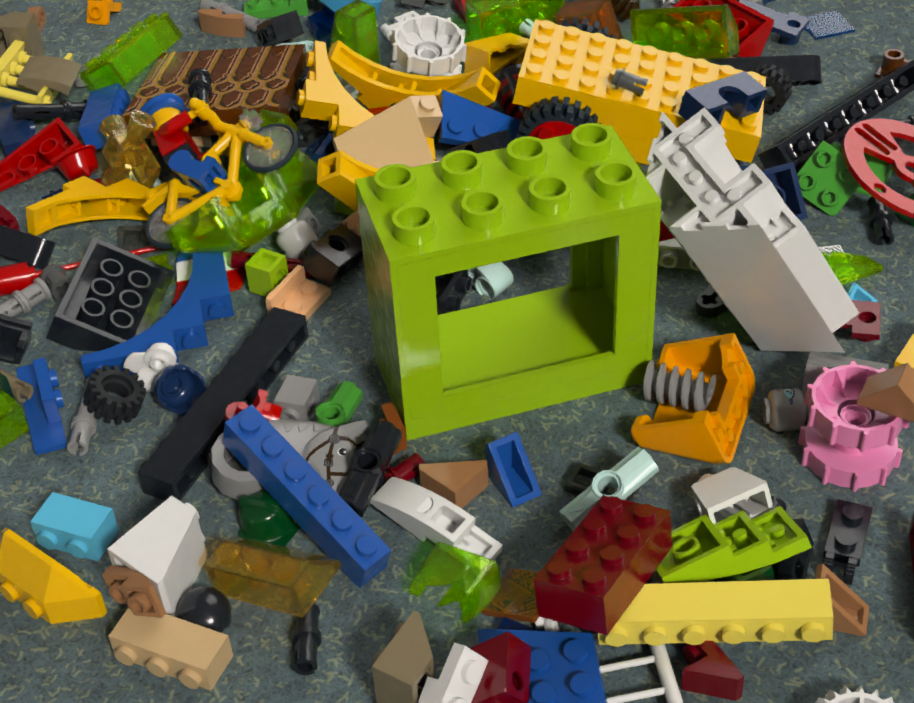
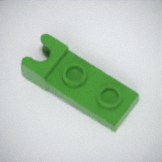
(274, 8)

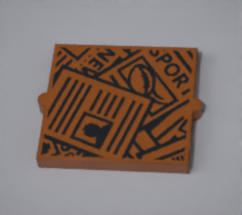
(515, 598)

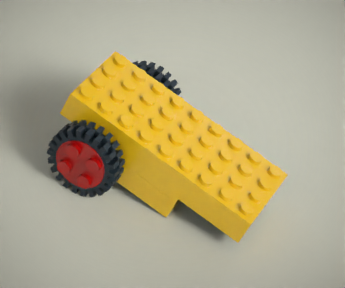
(570, 79)

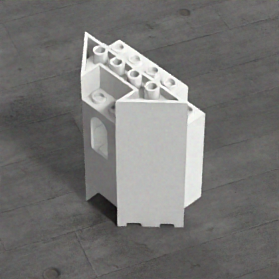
(746, 240)

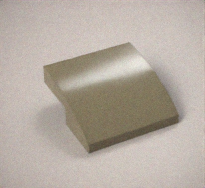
(49, 72)

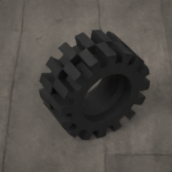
(780, 86)
(109, 406)

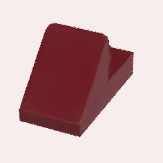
(711, 672)

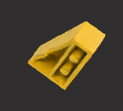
(495, 52)

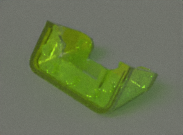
(217, 229)

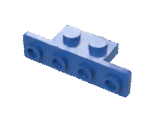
(43, 407)

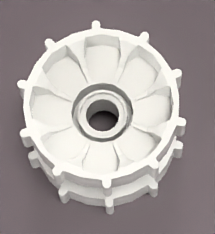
(428, 46)

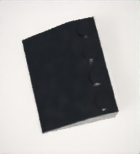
(109, 299)

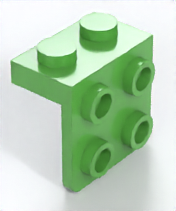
(826, 179)

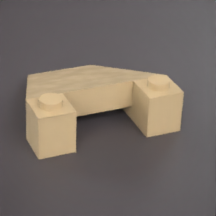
(395, 134)

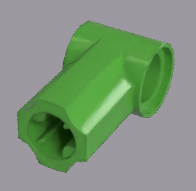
(340, 405)

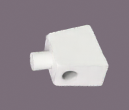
(730, 493)

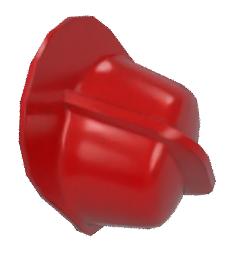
(78, 163)

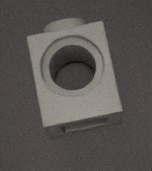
(298, 398)

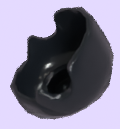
(205, 608)

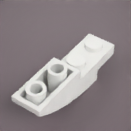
(433, 517)
(458, 678)

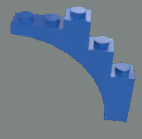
(183, 327)

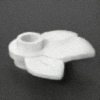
(151, 363)

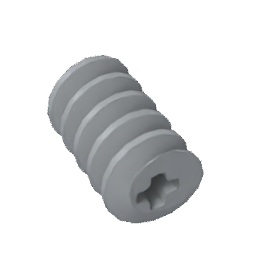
(678, 388)

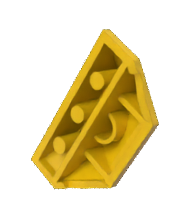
(44, 584)

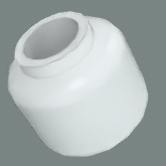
(294, 238)

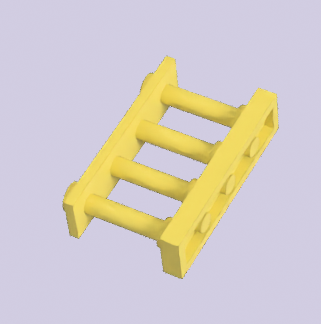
(11, 65)

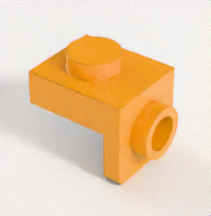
(99, 11)

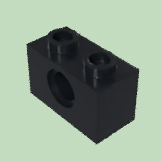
(280, 29)
(333, 255)

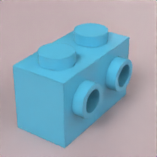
(74, 526)

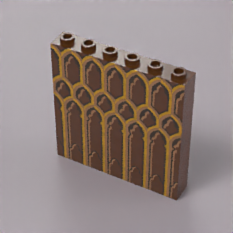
(240, 80)

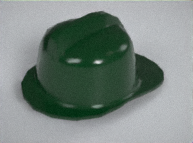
(265, 520)

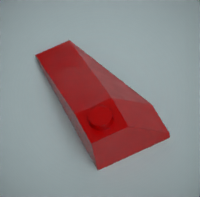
(37, 155)

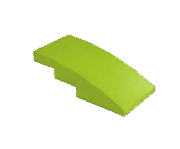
(731, 546)

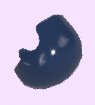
(178, 388)

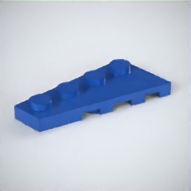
(468, 120)

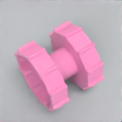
(845, 440)

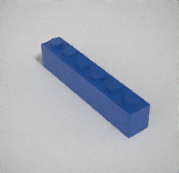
(306, 496)

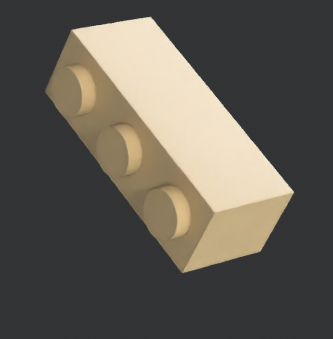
(172, 648)

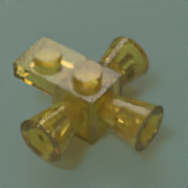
(127, 149)

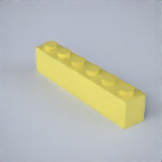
(726, 613)

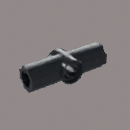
(370, 466)

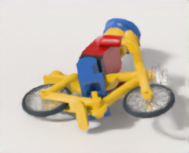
(202, 174)

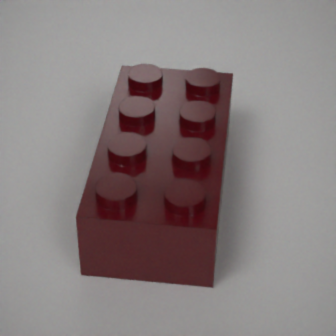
(603, 564)

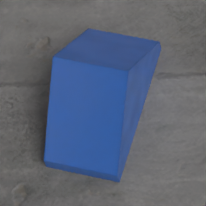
(511, 470)

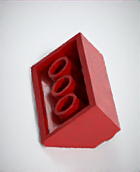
(752, 25)

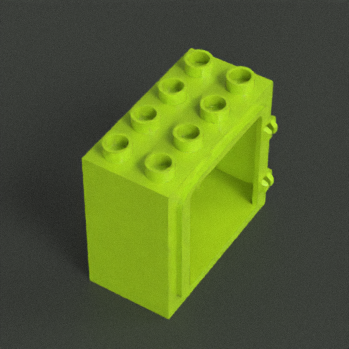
(495, 209)

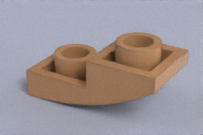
(221, 24)
(134, 589)

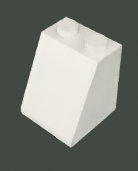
(165, 549)

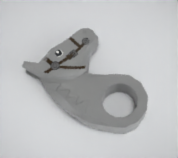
(323, 446)

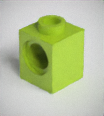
(265, 271)

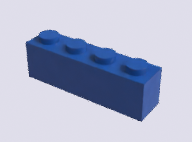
(101, 104)

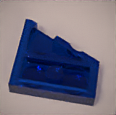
(322, 25)

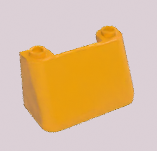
(709, 433)

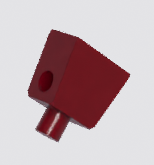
(507, 670)

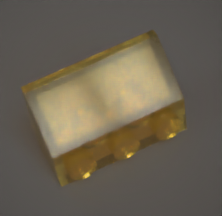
(270, 575)

